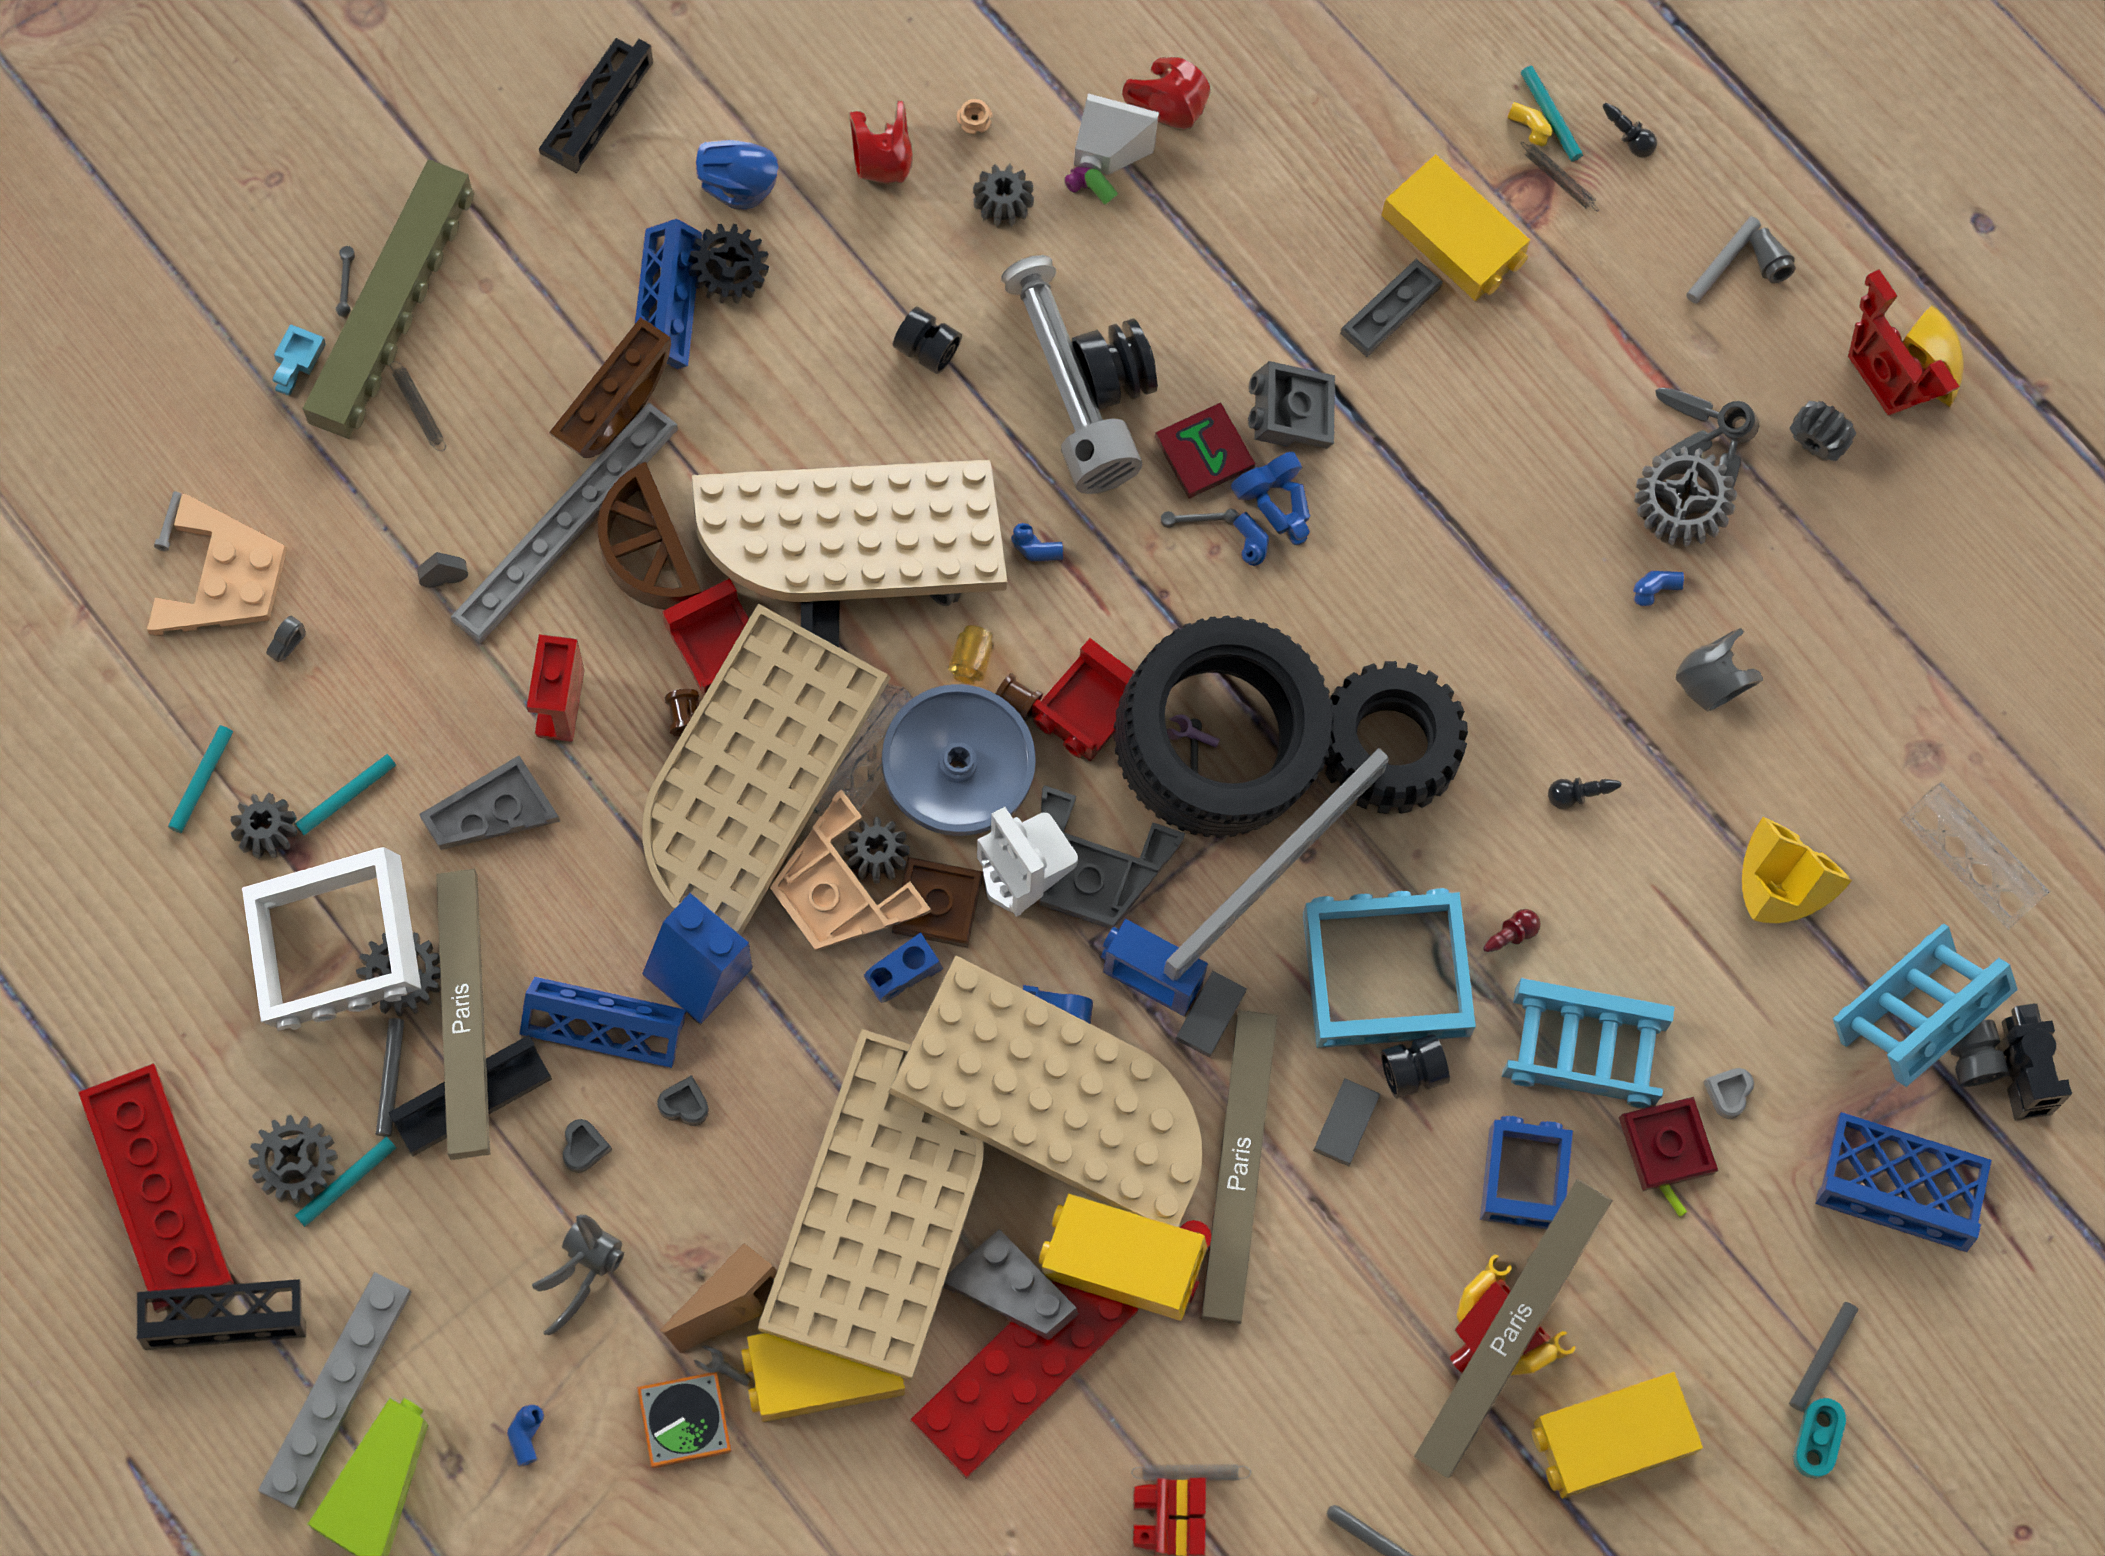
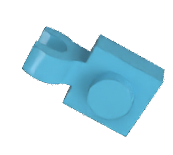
(296, 353)

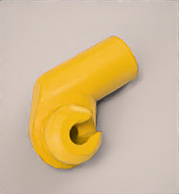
(1534, 120)

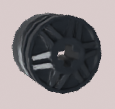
(1123, 361)

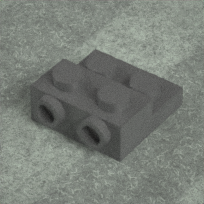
(1292, 405)

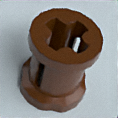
(1018, 696)
(682, 707)

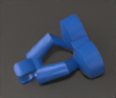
(1277, 474)

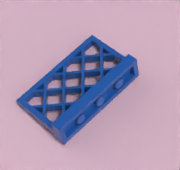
(1897, 1212)

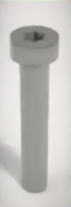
(162, 543)

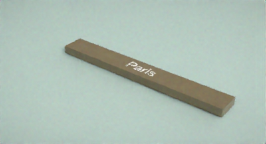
(463, 1015)
(1239, 1167)
(1513, 1328)

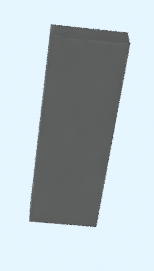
(1391, 307)

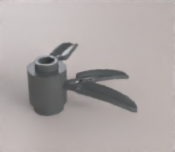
(1727, 417)
(592, 1249)

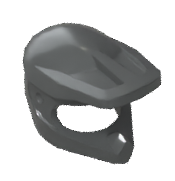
(1712, 677)

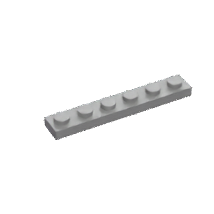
(334, 1391)

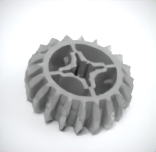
(1698, 501)

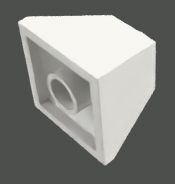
(1114, 134)

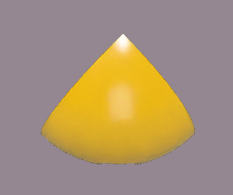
(1933, 340)
(1785, 877)

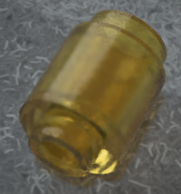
(971, 654)

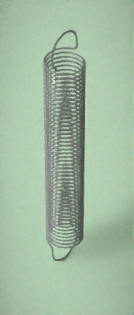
(1216, 1468)

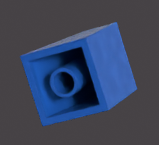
(697, 959)

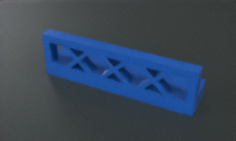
(674, 288)
(602, 1008)

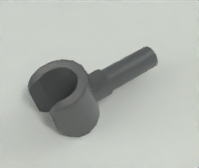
(718, 1364)

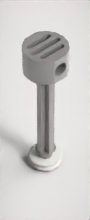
(1100, 451)

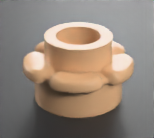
(974, 108)

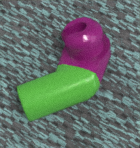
(1090, 179)

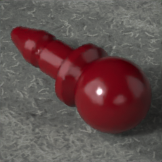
(1521, 926)

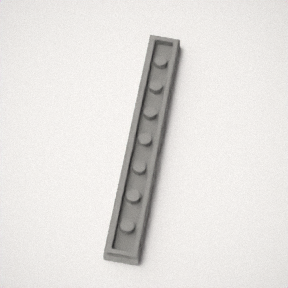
(561, 525)
(1275, 865)

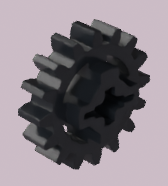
(712, 260)

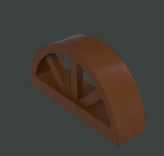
(615, 391)
(670, 548)

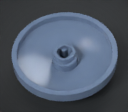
(964, 727)

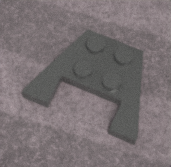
(1104, 880)

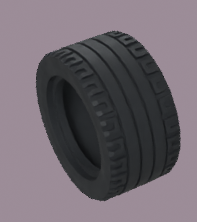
(1271, 666)

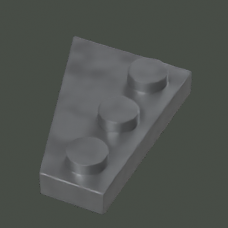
(490, 807)
(1010, 1284)

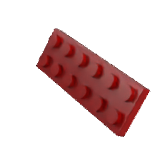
(154, 1183)
(1014, 1380)

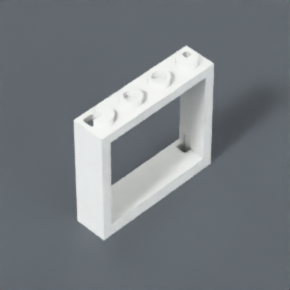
(261, 897)

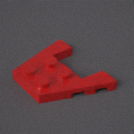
(1884, 360)

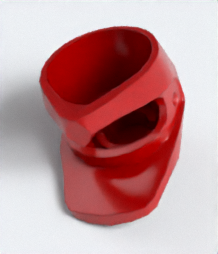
(1175, 95)
(885, 155)

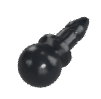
(1640, 140)
(1566, 793)

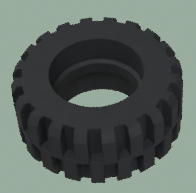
(1424, 702)

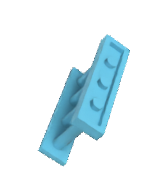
(1611, 1012)
(1945, 1027)

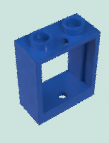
(1139, 960)
(1516, 1211)

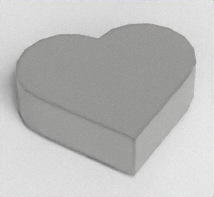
(1729, 1091)

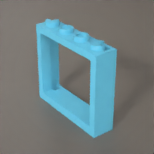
(1397, 1028)

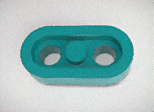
(1819, 1439)

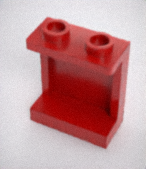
(706, 630)
(556, 687)
(1084, 701)

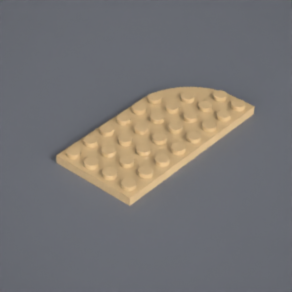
(854, 530)
(754, 765)
(1054, 1094)
(875, 1222)

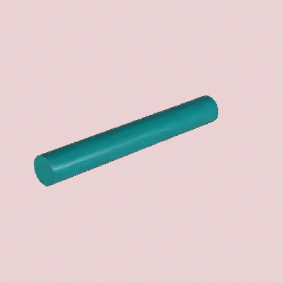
(1551, 113)
(200, 779)
(345, 794)
(345, 1181)

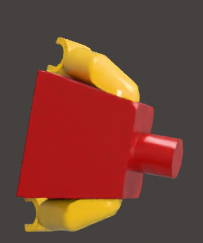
(1477, 1311)

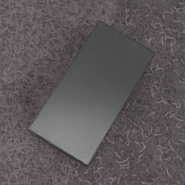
(1211, 1014)
(1346, 1122)

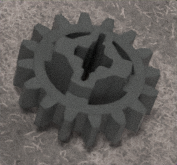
(380, 964)
(302, 1146)

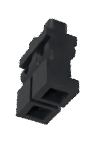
(2031, 1066)

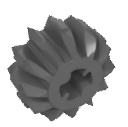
(1003, 206)
(1823, 430)
(260, 838)
(880, 862)

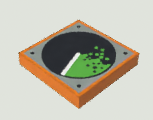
(684, 1419)

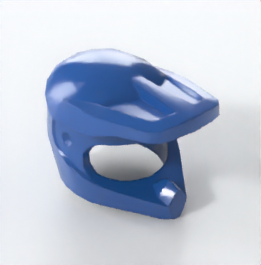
(738, 169)

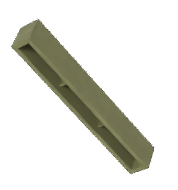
(388, 300)

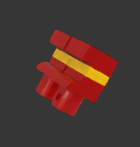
(1172, 1502)

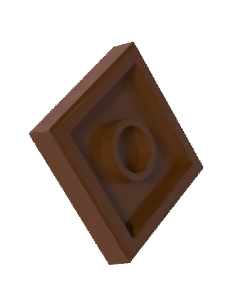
(950, 894)

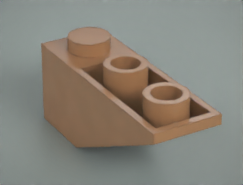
(725, 1301)

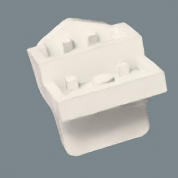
(1023, 859)

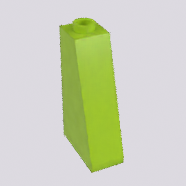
(373, 1486)

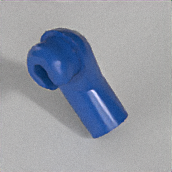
(1255, 539)
(1032, 547)
(1654, 582)
(522, 1431)

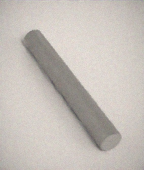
(1723, 260)

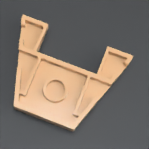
(236, 578)
(826, 894)

